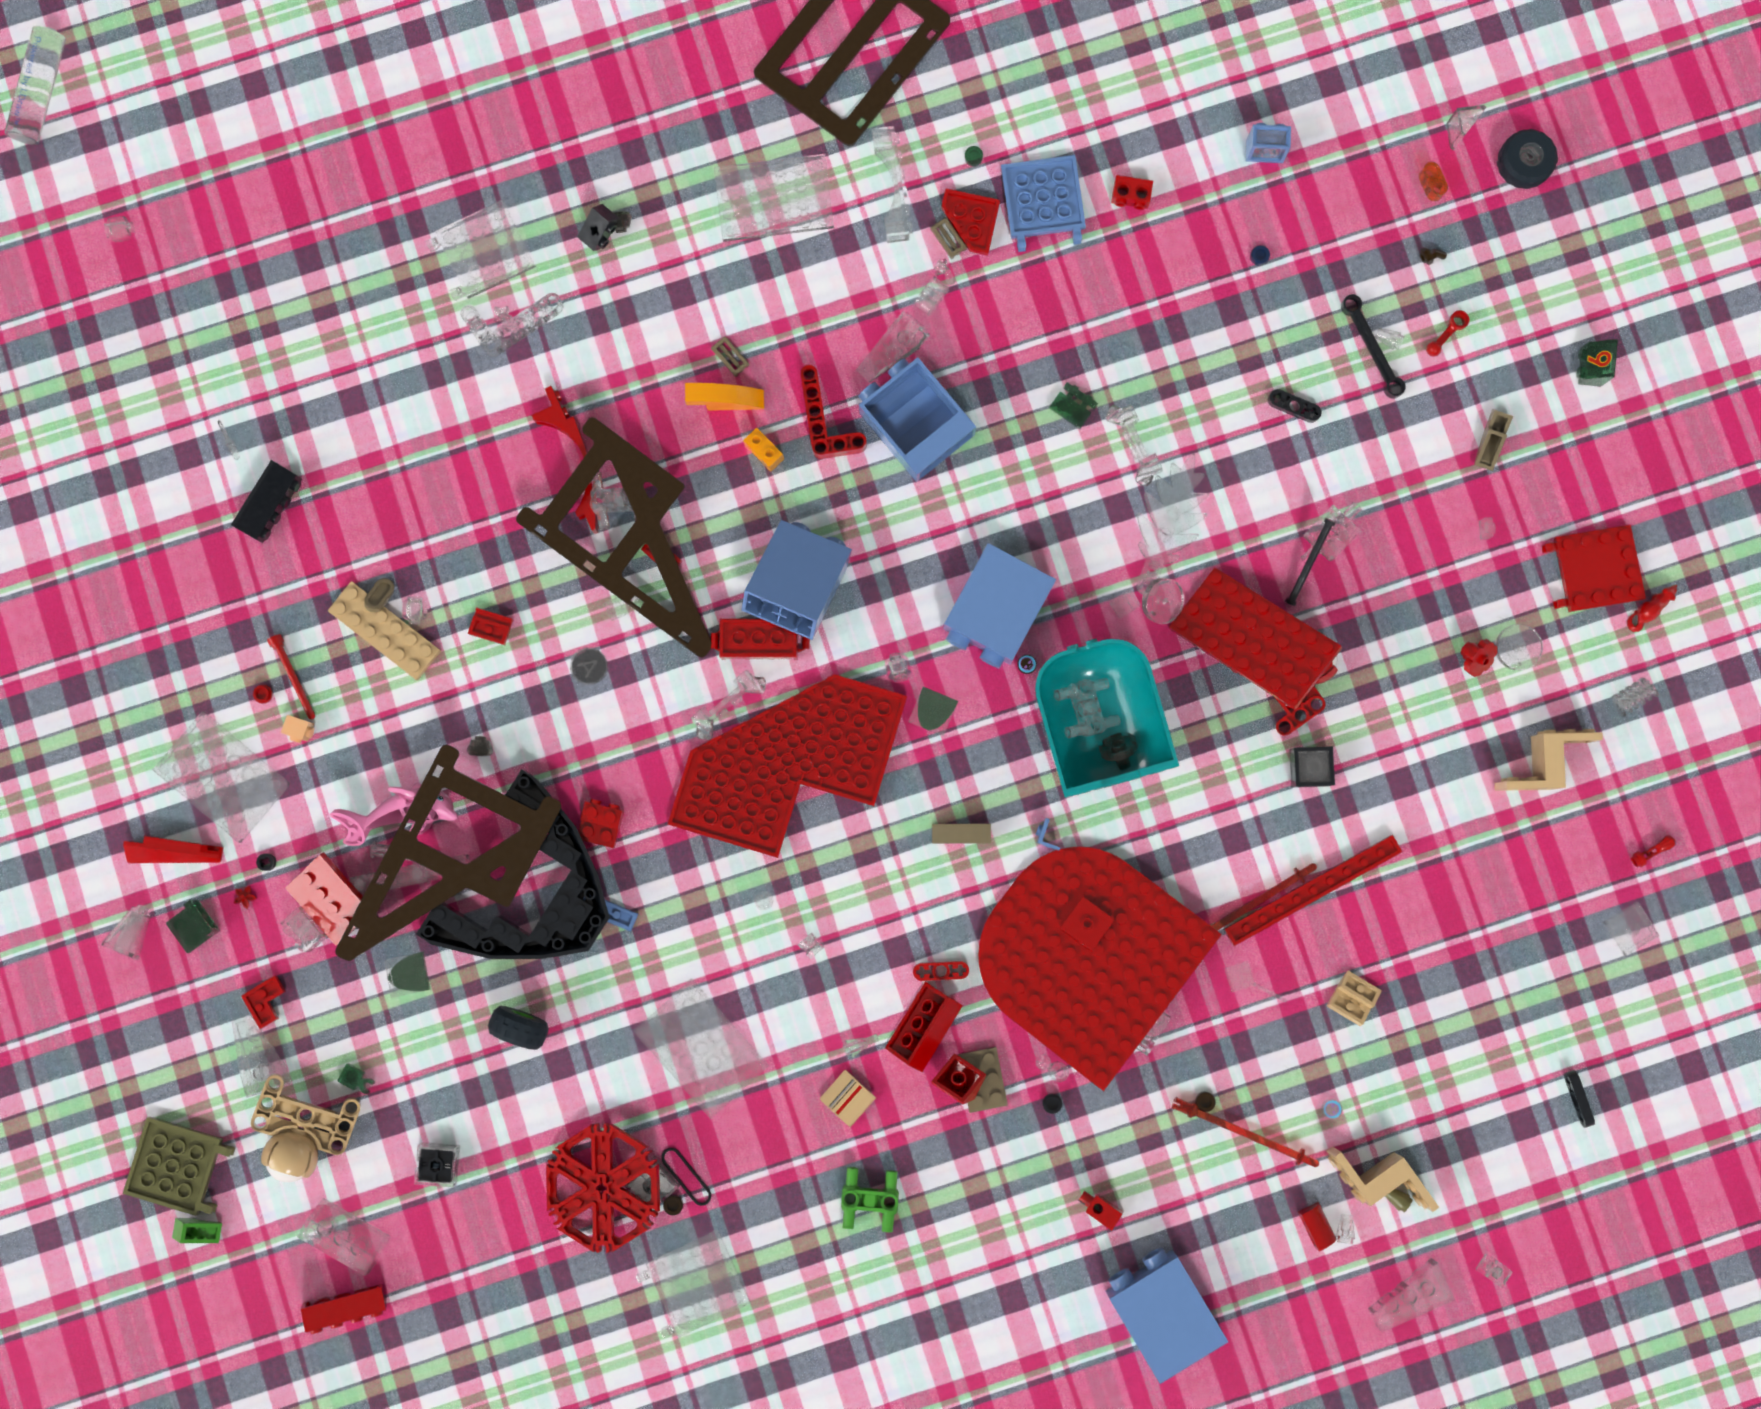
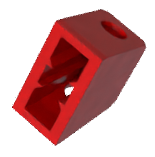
(1108, 1216)

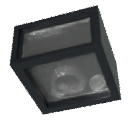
(1312, 767)

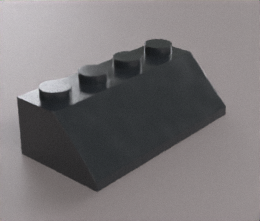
(267, 502)

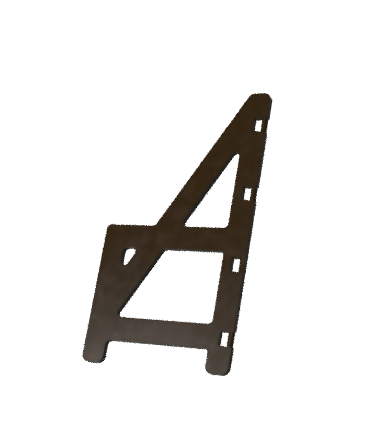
(633, 471)
(513, 853)

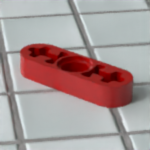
(935, 964)

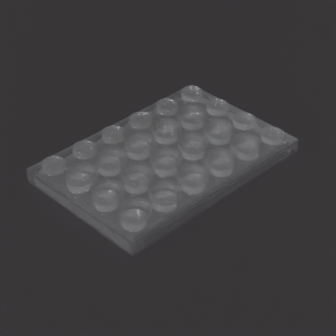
(773, 197)
(221, 776)
(701, 1048)

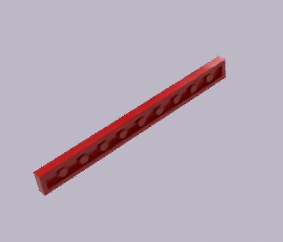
(1313, 890)

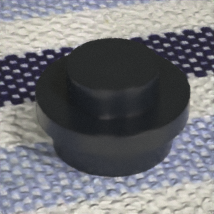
(1052, 1103)

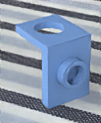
(1041, 832)

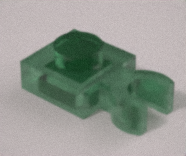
(353, 1078)

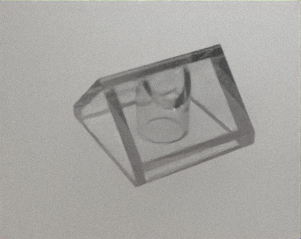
(1461, 122)

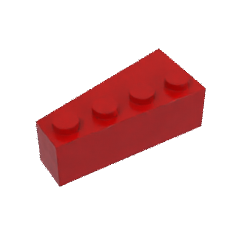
(343, 1308)

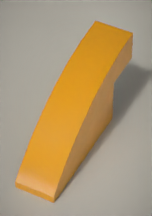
(724, 396)

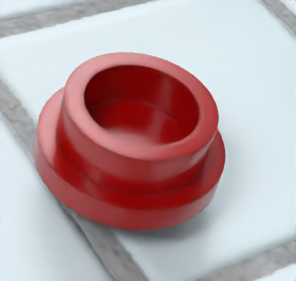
(262, 694)

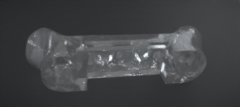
(1127, 418)
(705, 719)

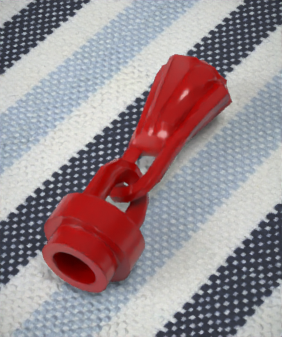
(1666, 843)

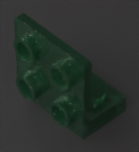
(192, 926)

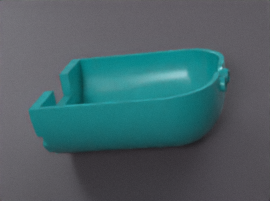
(1129, 695)

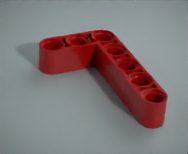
(819, 421)

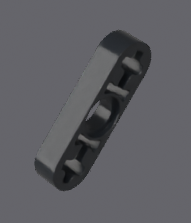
(1309, 406)
(1579, 1099)

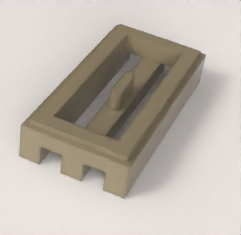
(957, 251)
(740, 367)

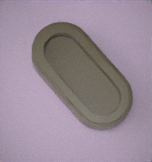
(379, 595)

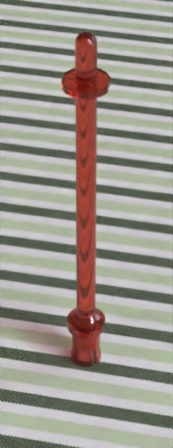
(1298, 876)
(1192, 1110)

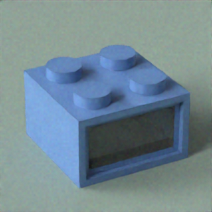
(1268, 143)

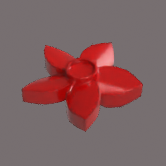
(244, 896)

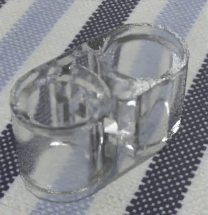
(931, 296)

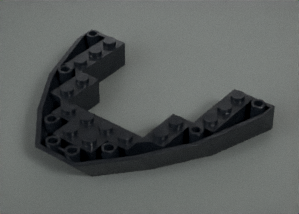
(568, 922)

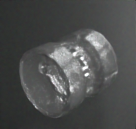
(810, 945)

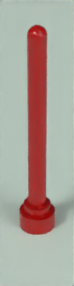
(277, 644)

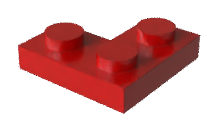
(259, 1000)

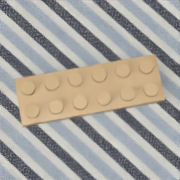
(385, 632)

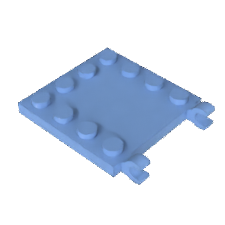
(1043, 198)

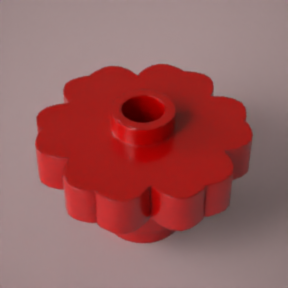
(1478, 656)

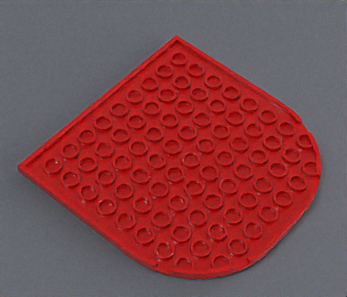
(1078, 1000)

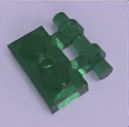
(1071, 410)

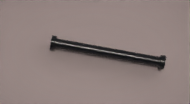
(1310, 561)

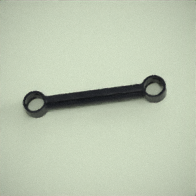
(1373, 346)

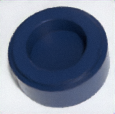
(1259, 255)

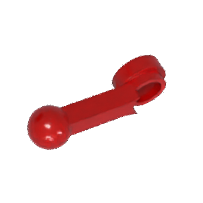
(1435, 347)

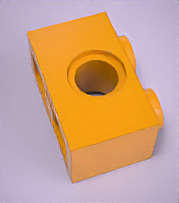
(763, 449)

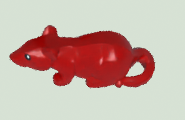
(1652, 609)

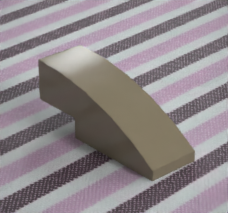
(1493, 439)
(961, 833)

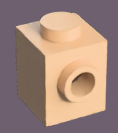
(297, 729)

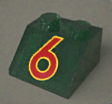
(1597, 362)

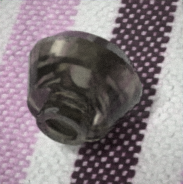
(623, 222)
(480, 747)

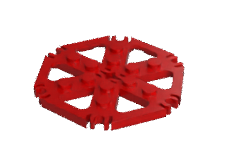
(602, 1201)

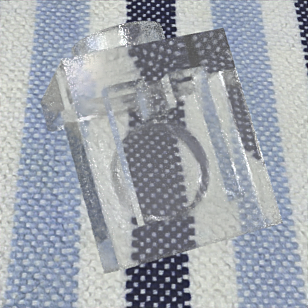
(1494, 1270)

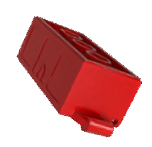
(756, 640)

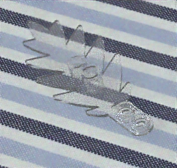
(1169, 519)

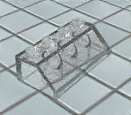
(344, 1237)

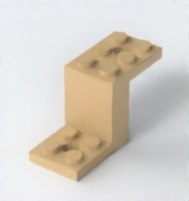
(1548, 760)
(1381, 1179)

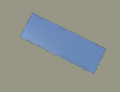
(620, 916)

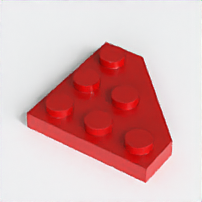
(972, 218)

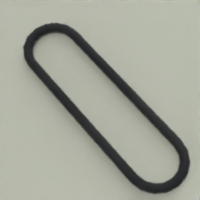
(679, 1181)

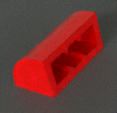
(1317, 1226)

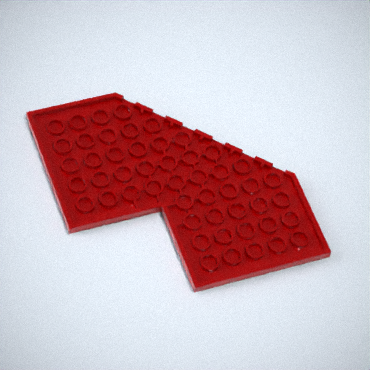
(750, 776)

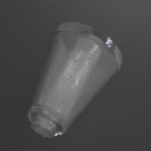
(129, 933)

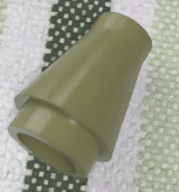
(1399, 1200)

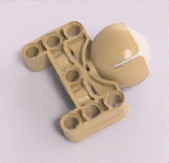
(293, 1149)

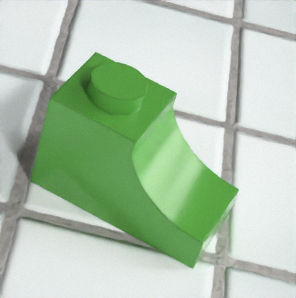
(196, 1231)

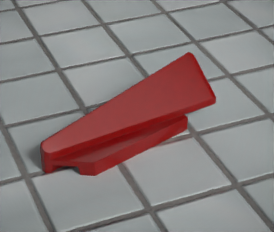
(170, 851)

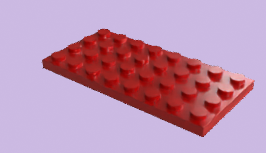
(1255, 638)

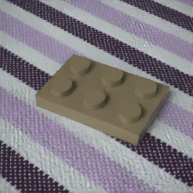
(992, 1090)

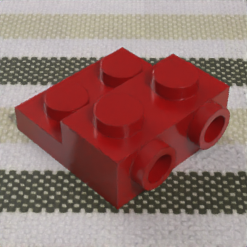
(600, 823)

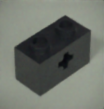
(598, 227)

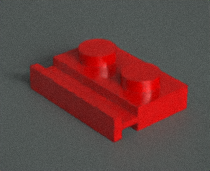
(490, 626)

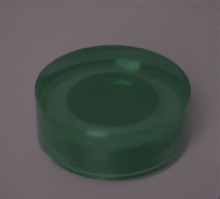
(973, 156)

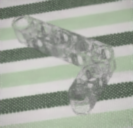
(512, 325)

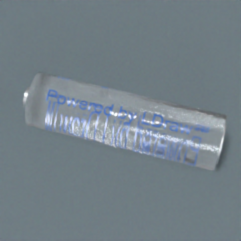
(35, 85)

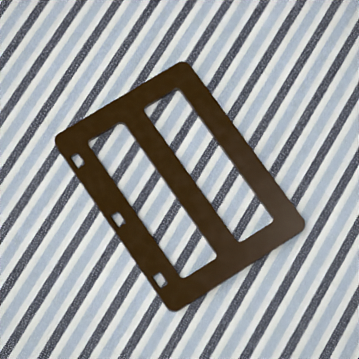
(809, 99)

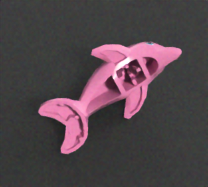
(392, 812)

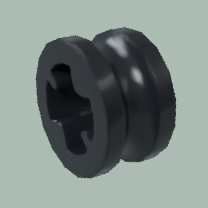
(265, 856)

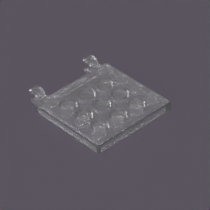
(483, 250)
(696, 1284)

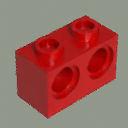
(1132, 187)

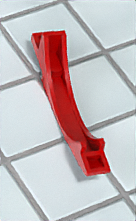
(556, 418)

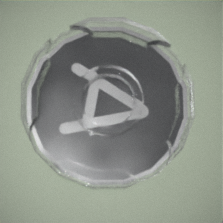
(588, 665)

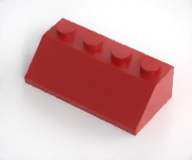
(923, 1027)

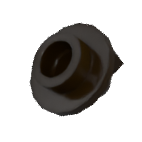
(1428, 255)

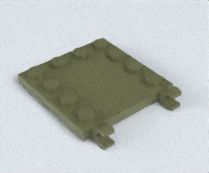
(174, 1166)

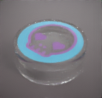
(1331, 1109)

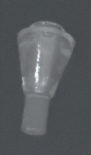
(855, 1046)

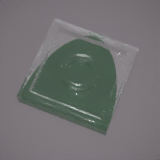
(933, 711)
(407, 974)

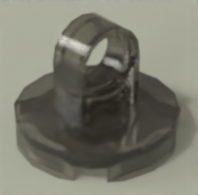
(1119, 749)

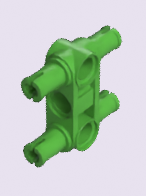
(869, 1199)

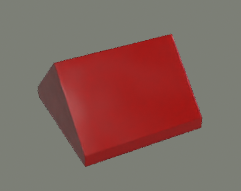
(959, 1079)

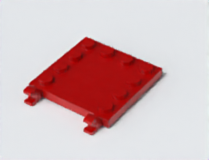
(1598, 568)

